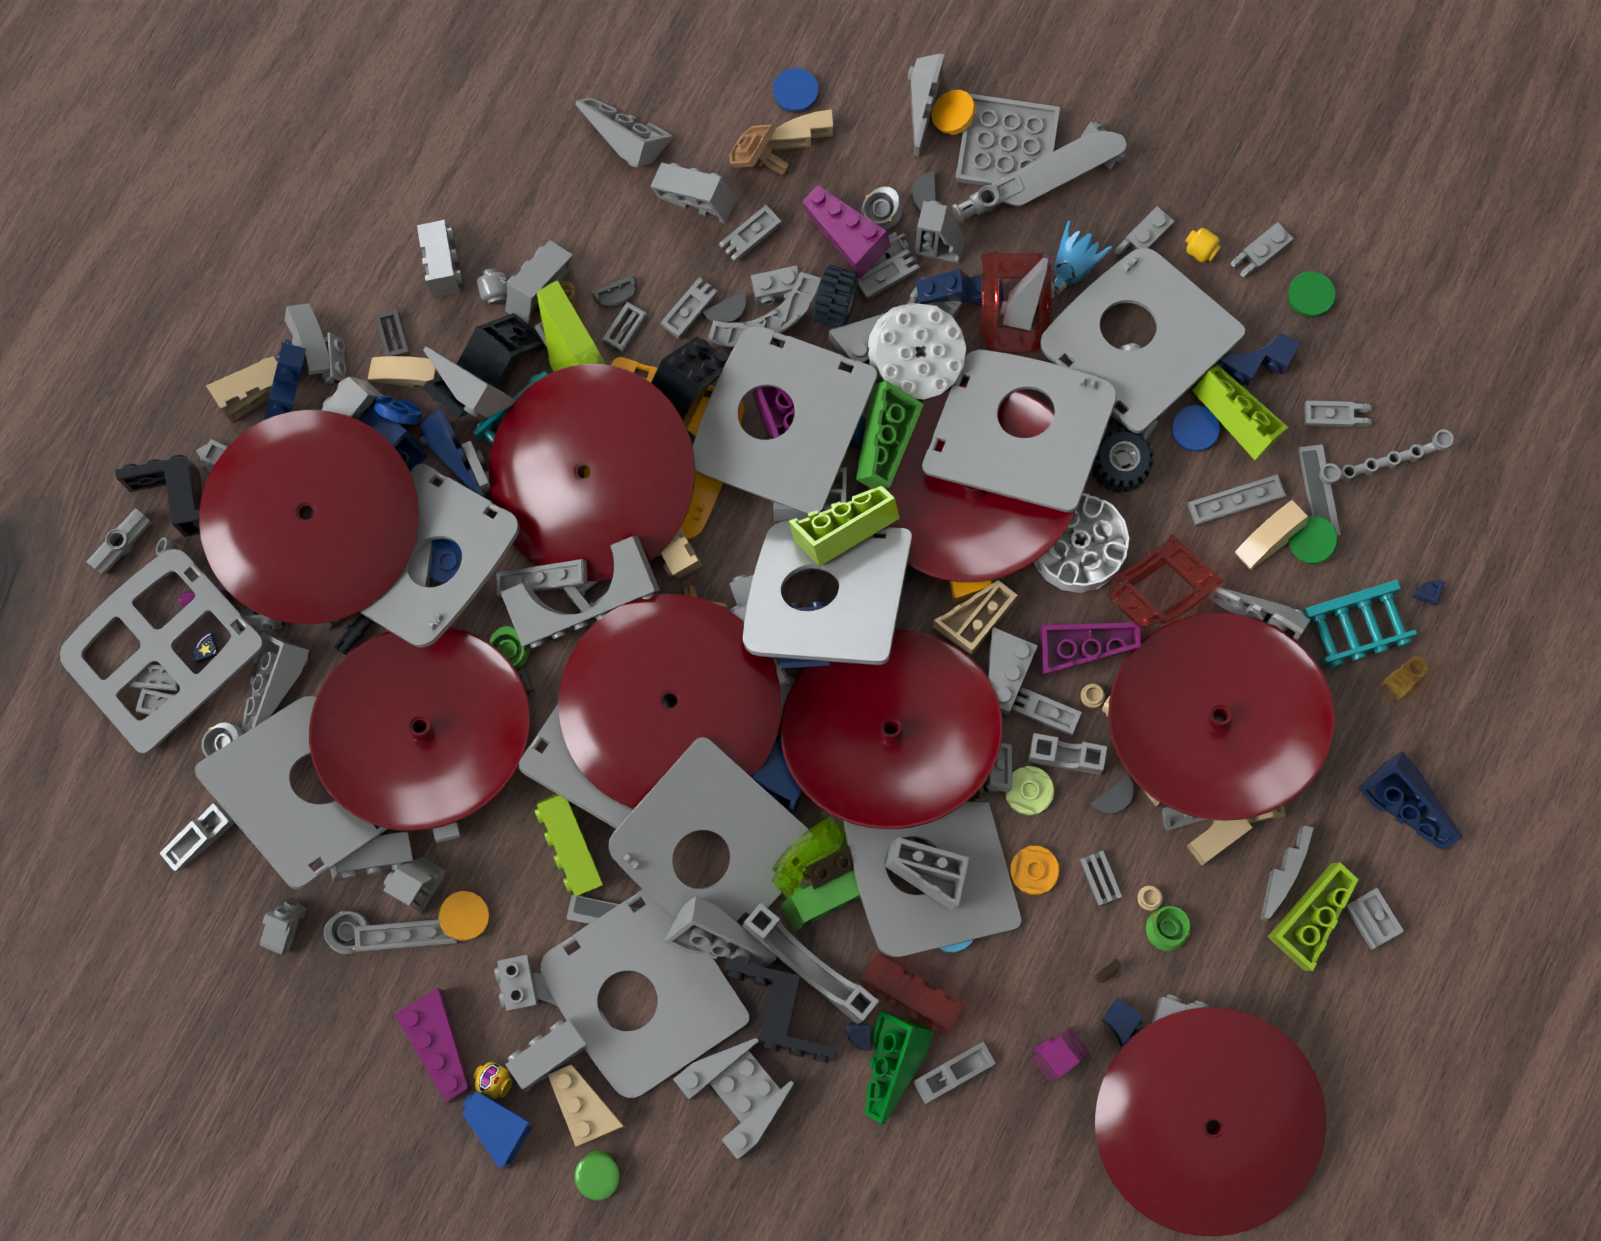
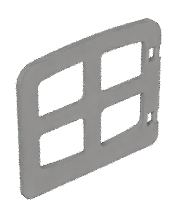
(158, 647)

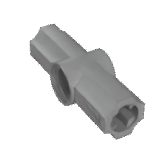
(108, 553)

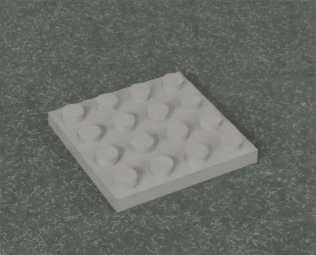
(1004, 138)

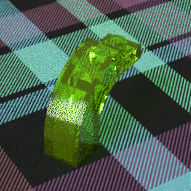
(808, 848)

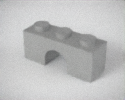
(1077, 757)

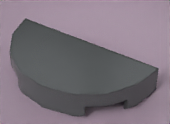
(924, 189)
(616, 294)
(728, 310)
(1116, 798)

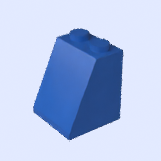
(497, 1127)

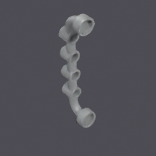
(1331, 473)

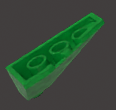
(897, 1056)

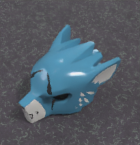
(1075, 259)

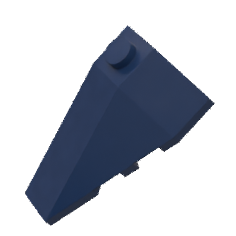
(441, 439)
(1407, 796)

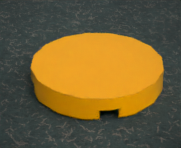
(953, 112)
(1034, 870)
(463, 916)

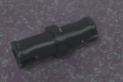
(353, 634)

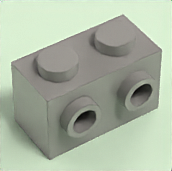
(773, 285)
(516, 983)

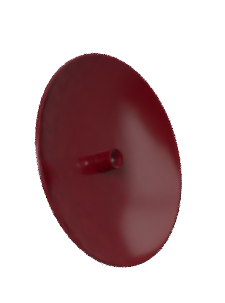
(635, 456)
(969, 531)
(320, 565)
(657, 650)
(1230, 668)
(386, 691)
(901, 780)
(1201, 1070)

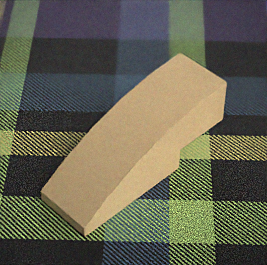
(799, 131)
(402, 371)
(1272, 535)

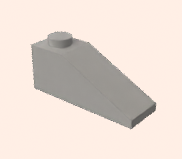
(1023, 298)

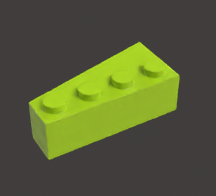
(1239, 412)
(844, 525)
(569, 844)

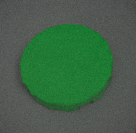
(1311, 294)
(1315, 541)

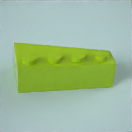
(1309, 923)

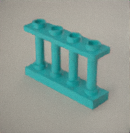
(1363, 600)

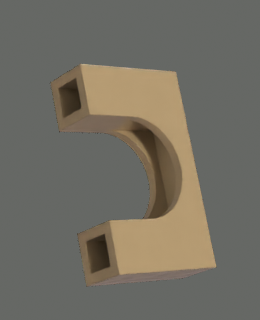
(1216, 838)

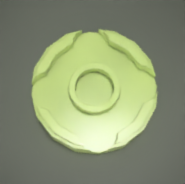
(1030, 791)

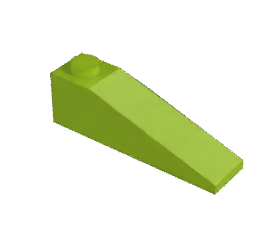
(564, 332)

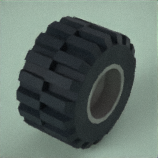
(835, 296)
(1123, 460)

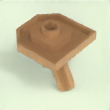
(753, 150)

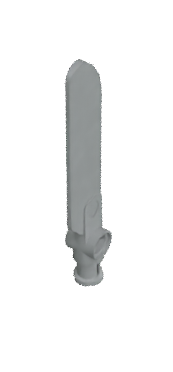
(1045, 173)

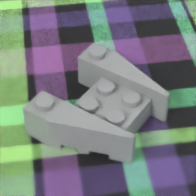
(743, 1088)

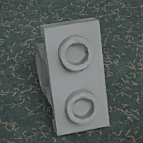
(281, 926)

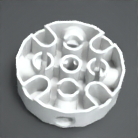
(938, 343)
(1101, 556)

